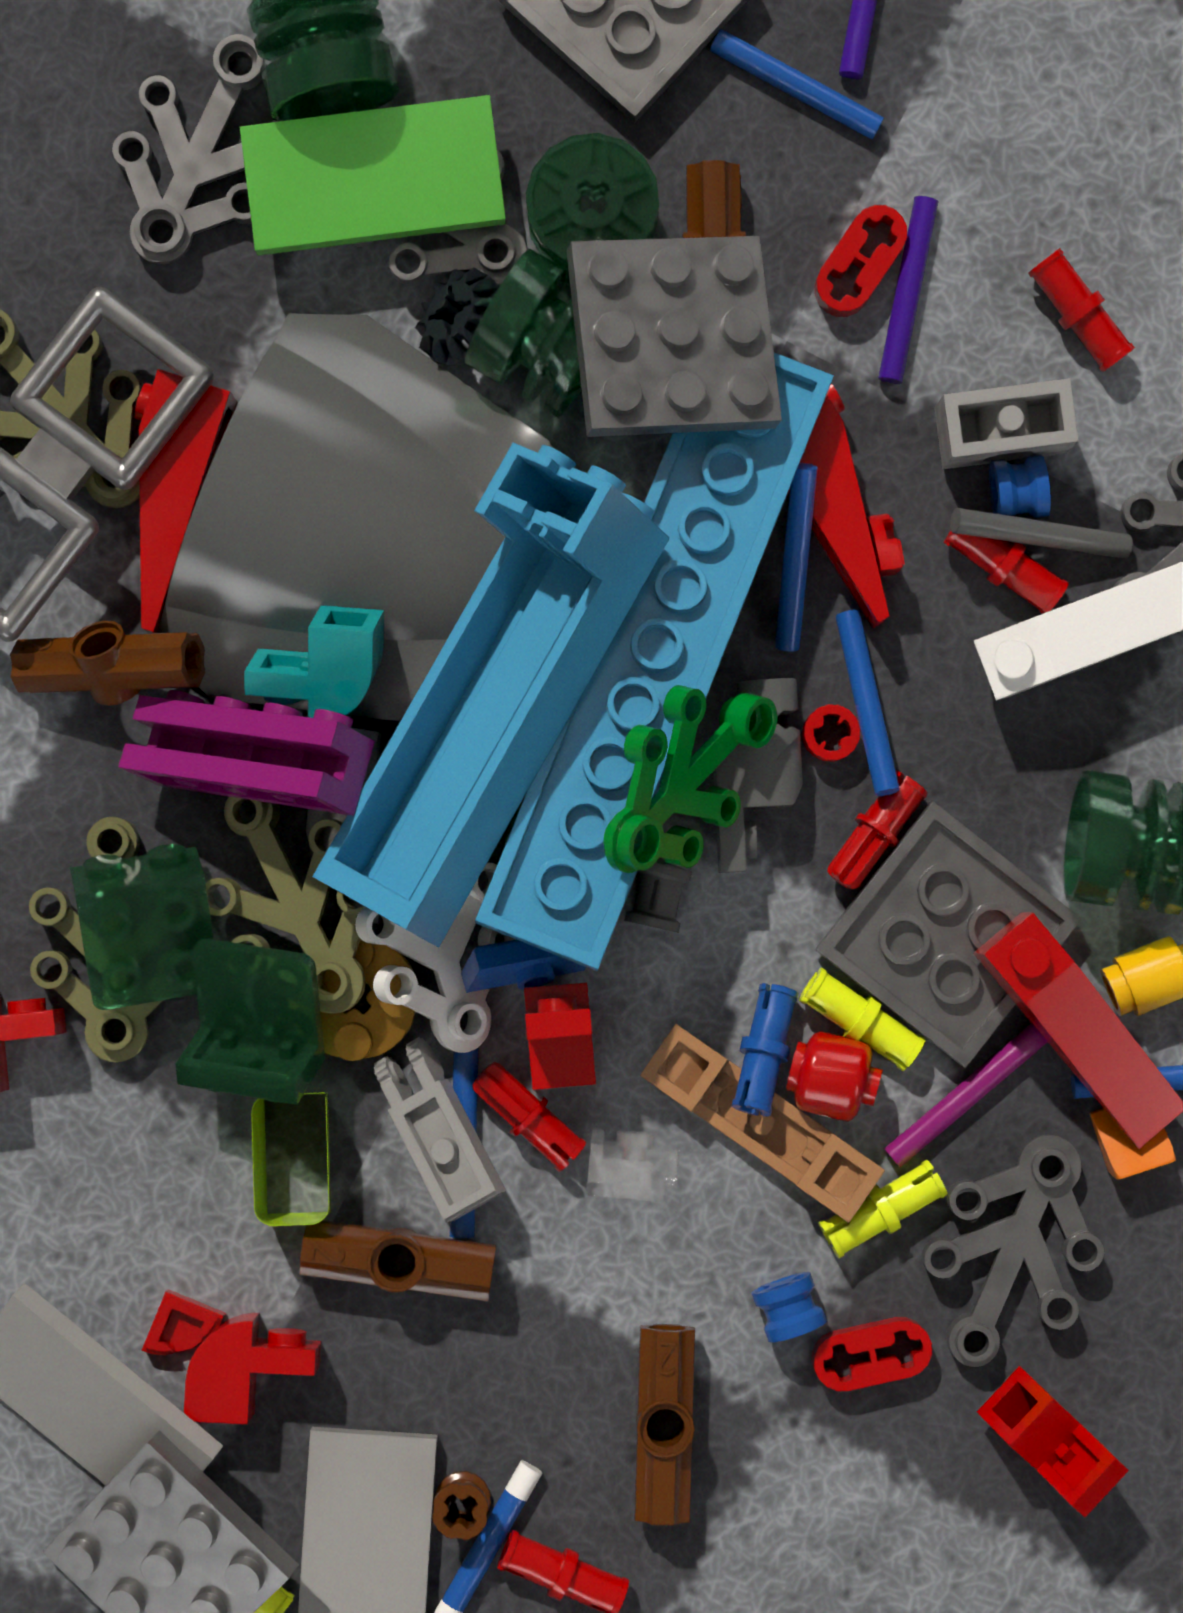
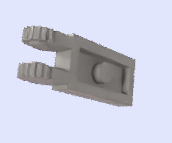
(438, 1134)

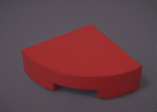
(886, 547)
(180, 1324)

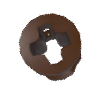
(461, 1525)

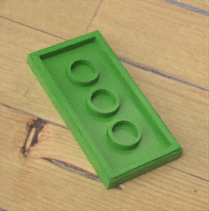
(372, 175)

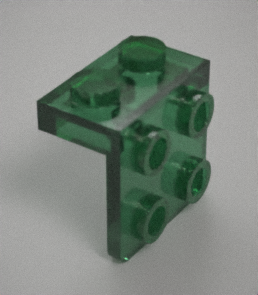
(141, 924)
(256, 1022)

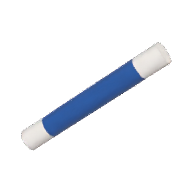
(490, 1539)

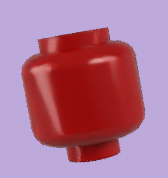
(833, 1076)

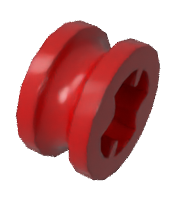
(816, 721)

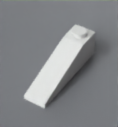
(1083, 632)

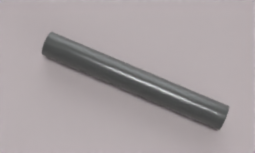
(1040, 533)

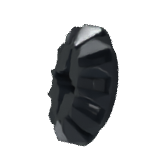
(447, 342)

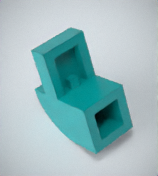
(335, 671)

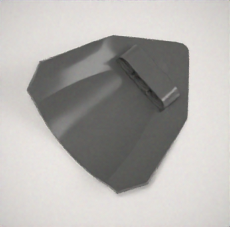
(341, 489)

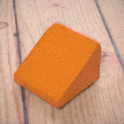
(1120, 1153)

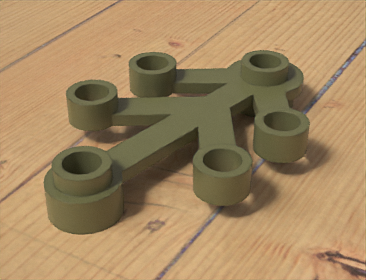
(76, 407)
(298, 907)
(69, 985)

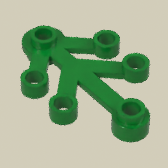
(636, 833)

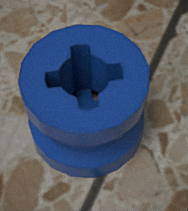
(1020, 487)
(789, 1307)

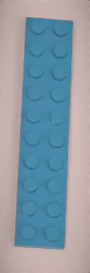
(719, 507)

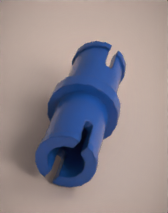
(765, 1049)

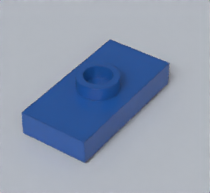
(513, 964)

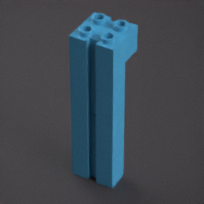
(496, 689)

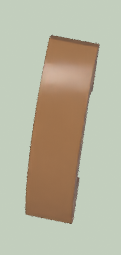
(785, 1140)

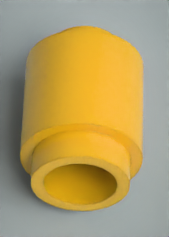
(1145, 977)

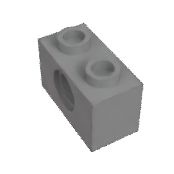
(1006, 423)

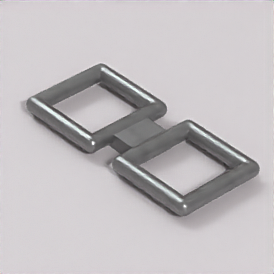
(65, 455)

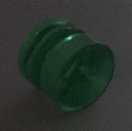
(322, 56)
(595, 168)
(530, 329)
(1124, 841)

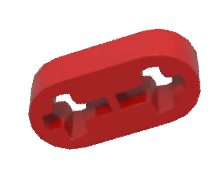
(848, 253)
(875, 1369)

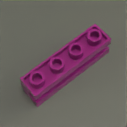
(250, 752)

